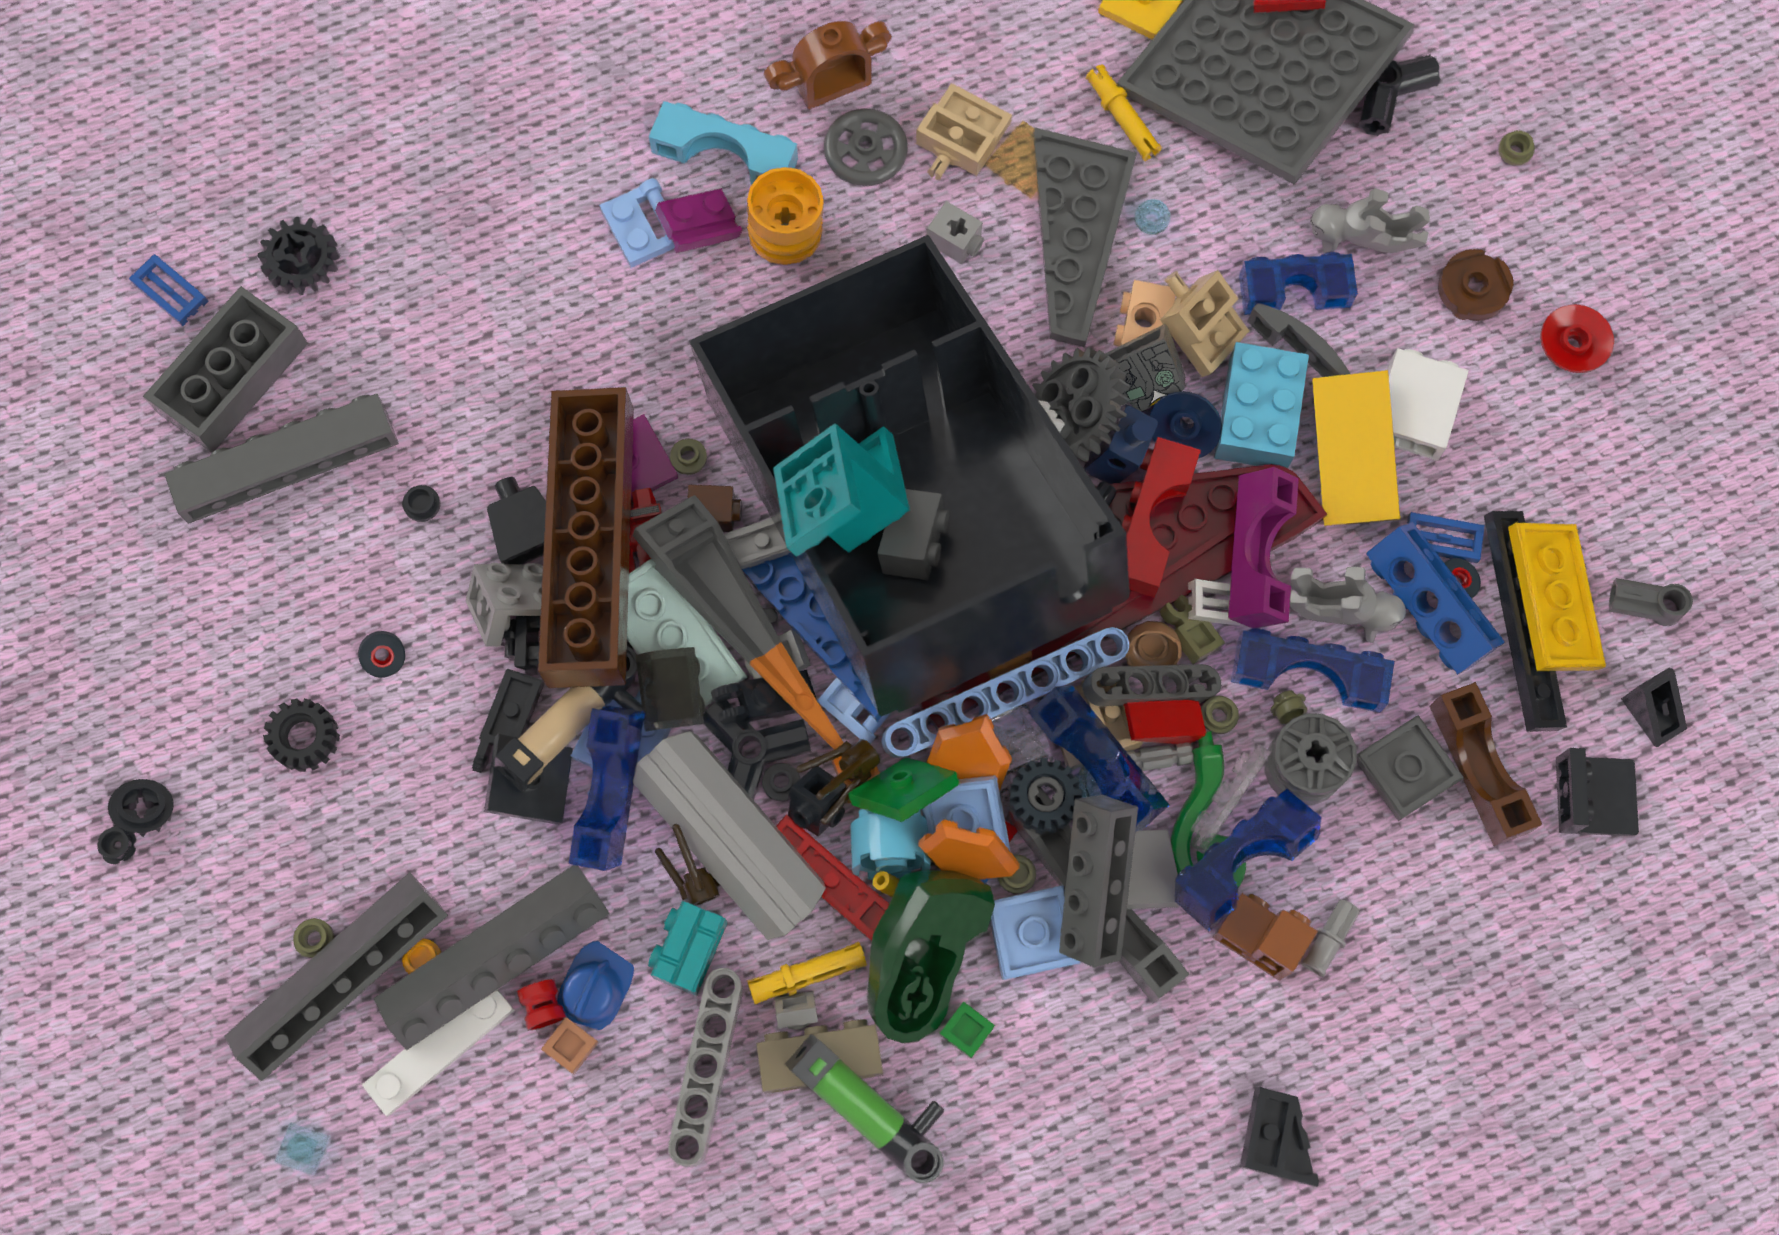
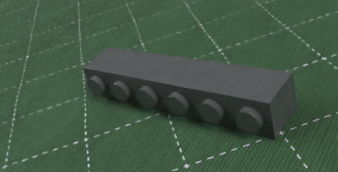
(280, 458)
(490, 957)
(334, 977)

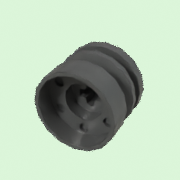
(1293, 770)

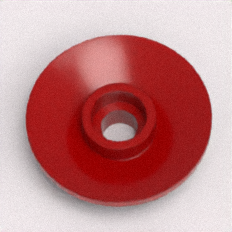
(1587, 328)

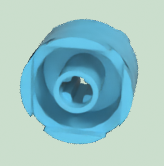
(887, 844)

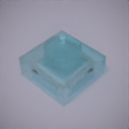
(302, 1148)

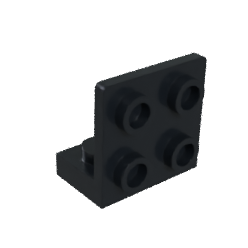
(1596, 794)

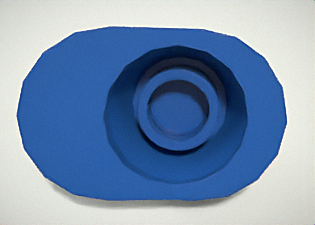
(595, 986)

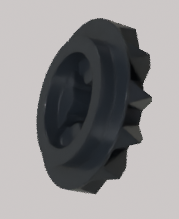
(124, 802)

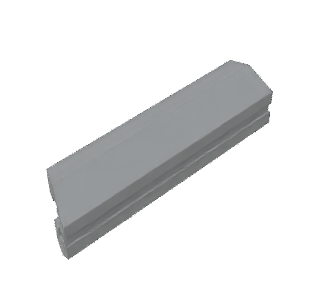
(729, 834)

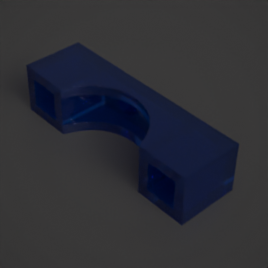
(1360, 678)
(1077, 728)
(614, 751)
(1279, 829)

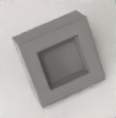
(796, 1010)

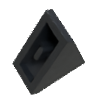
(1658, 707)

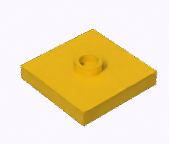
(1140, 15)

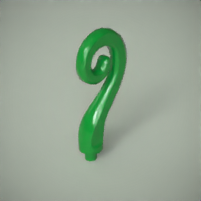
(1208, 778)

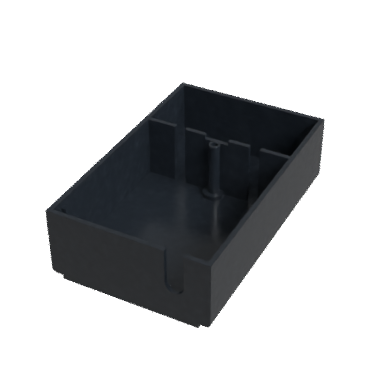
(910, 352)

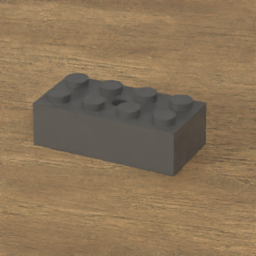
(226, 369)

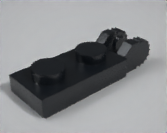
(756, 700)
(509, 712)

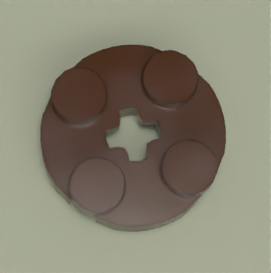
(1483, 268)

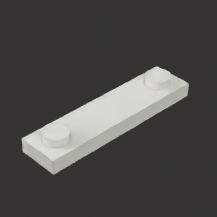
(427, 1059)

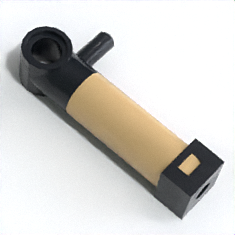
(526, 757)

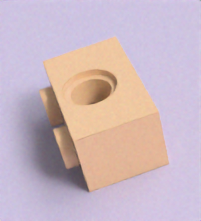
(1145, 302)

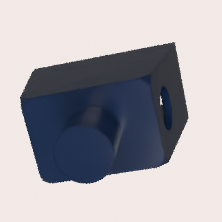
(1126, 447)

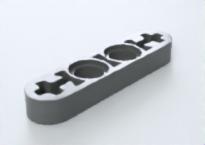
(1152, 684)

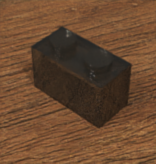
(670, 688)

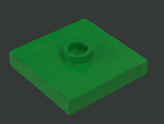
(904, 789)

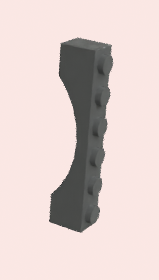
(1143, 952)

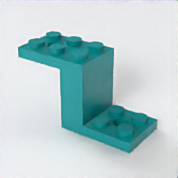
(840, 489)

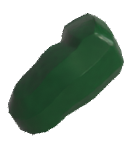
(922, 949)

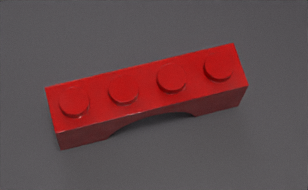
(1167, 475)

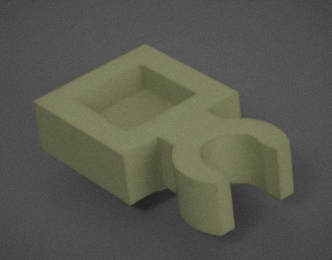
(1196, 637)

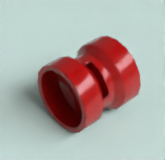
(541, 1004)

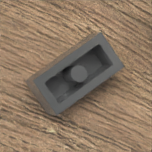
(911, 543)

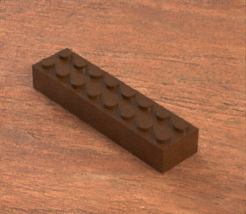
(587, 539)

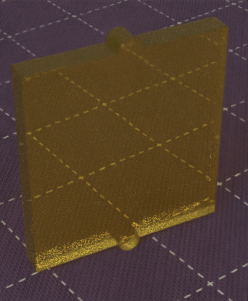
(1016, 160)

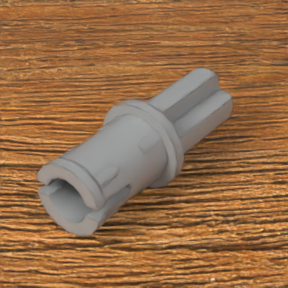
(1331, 937)

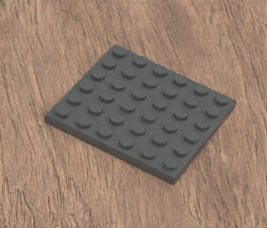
(1266, 80)

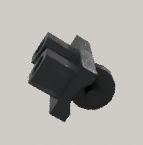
(522, 643)

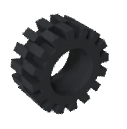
(288, 717)

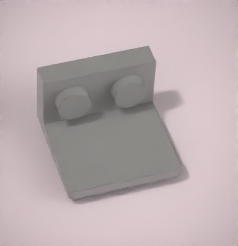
(502, 592)

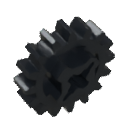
(317, 255)

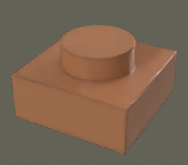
(569, 1045)

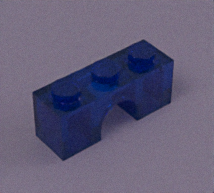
(1326, 276)

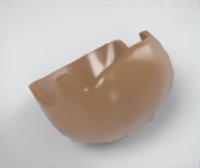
(1153, 645)

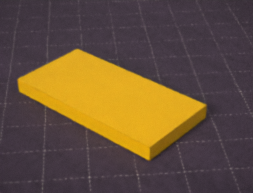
(1356, 448)
(1556, 597)

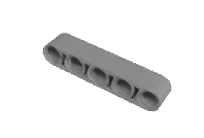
(710, 1087)

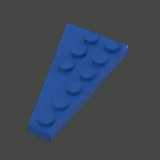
(791, 597)

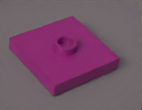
(649, 460)

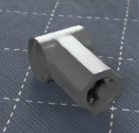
(1647, 600)

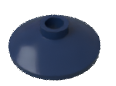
(1201, 434)

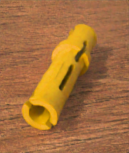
(1115, 101)
(812, 971)

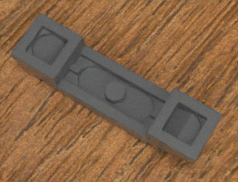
(1276, 324)

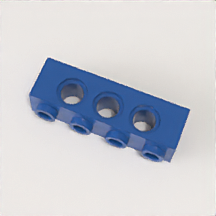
(1454, 603)

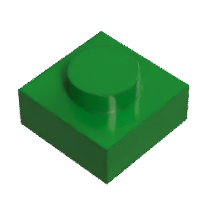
(967, 1030)

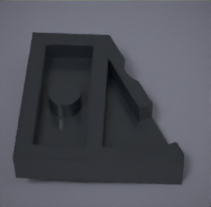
(1276, 1139)

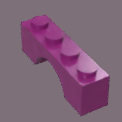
(1263, 506)

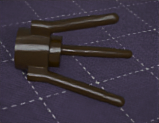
(855, 764)
(698, 884)

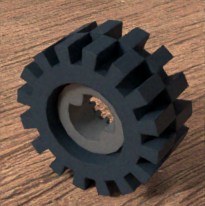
(1025, 790)

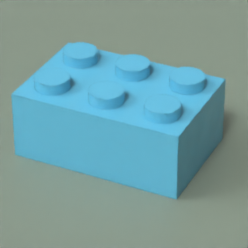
(1261, 405)

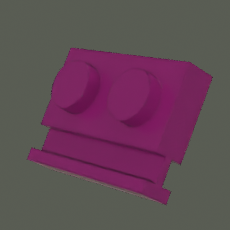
(698, 220)

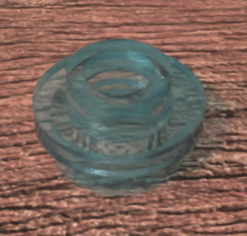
(1156, 208)

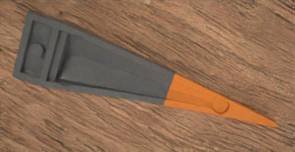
(704, 570)

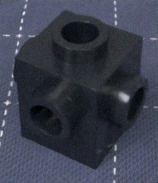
(806, 808)

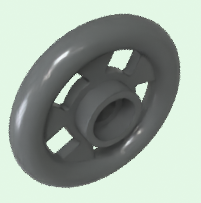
(860, 173)

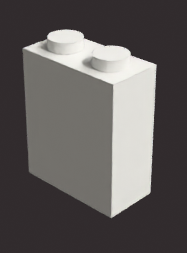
(1424, 401)

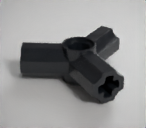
(1399, 80)
(776, 744)

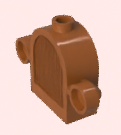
(830, 62)

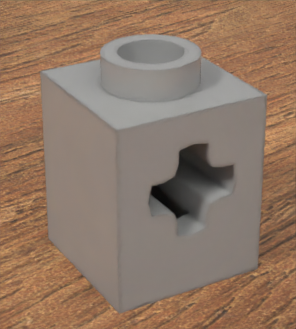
(956, 233)

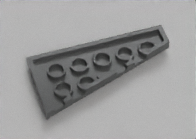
(1079, 210)

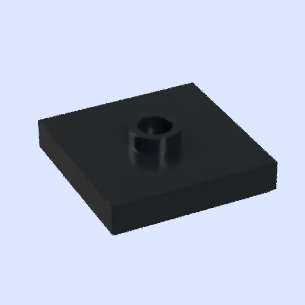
(541, 801)

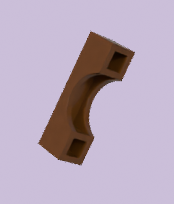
(1468, 734)

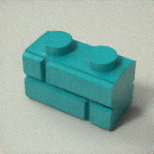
(687, 948)

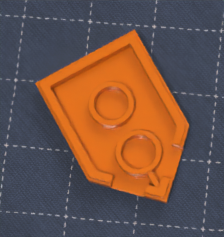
(971, 750)
(968, 853)

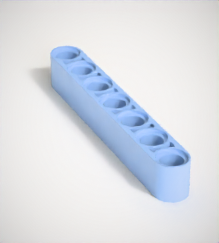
(1019, 680)

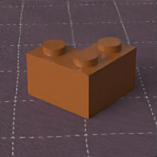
(1266, 939)

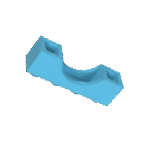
(684, 132)

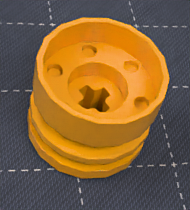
(785, 198)

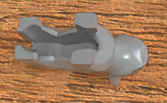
(1370, 225)
(1346, 601)

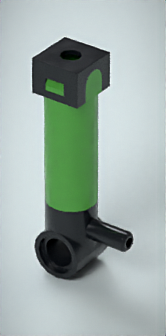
(868, 1110)

